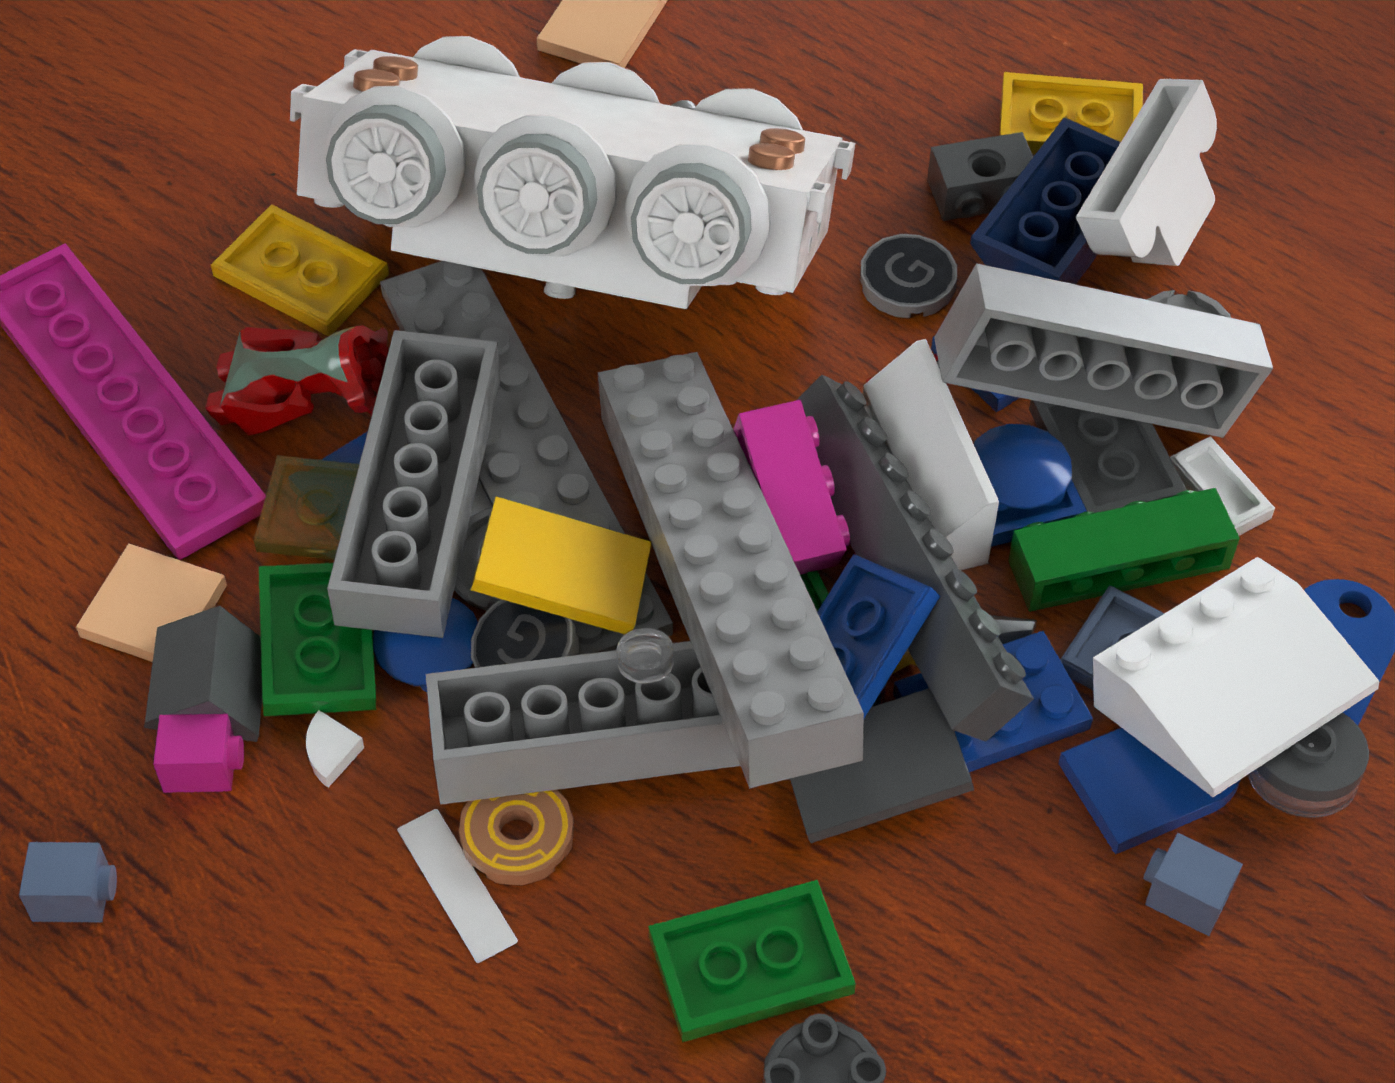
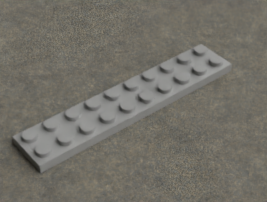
(528, 443)

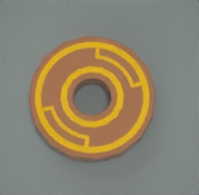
(523, 859)

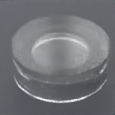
(645, 655)

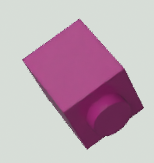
(197, 753)

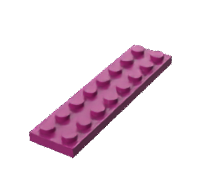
(126, 403)

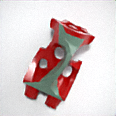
(278, 370)

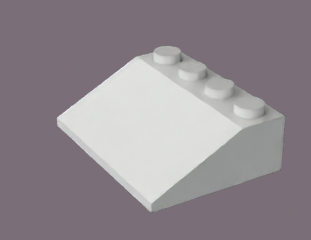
(1230, 676)

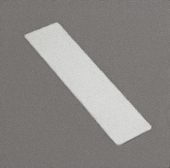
(457, 886)

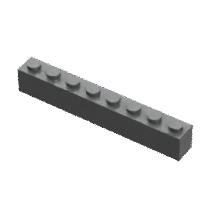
(889, 525)

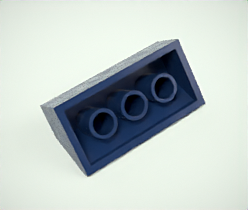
(1036, 220)

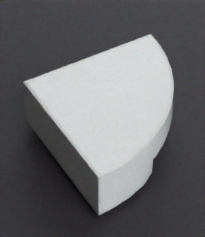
(330, 747)

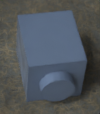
(66, 882)
(1191, 883)

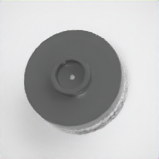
(1317, 772)

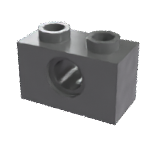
(976, 173)

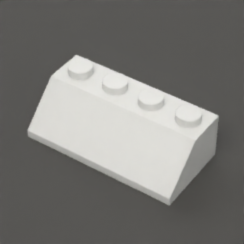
(936, 450)

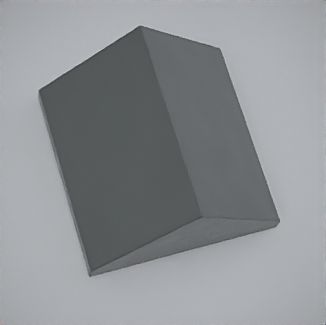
(207, 668)

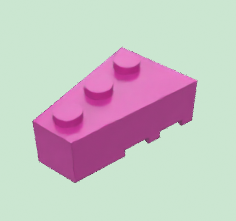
(798, 490)

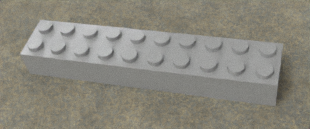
(730, 573)

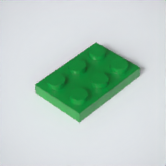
(305, 656)
(751, 960)

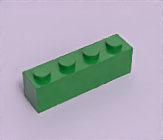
(1122, 548)

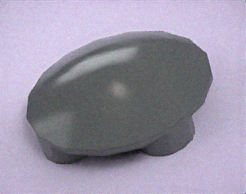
(823, 1053)

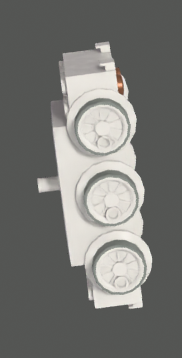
(569, 175)

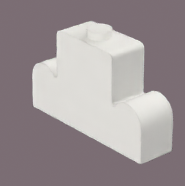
(1155, 182)

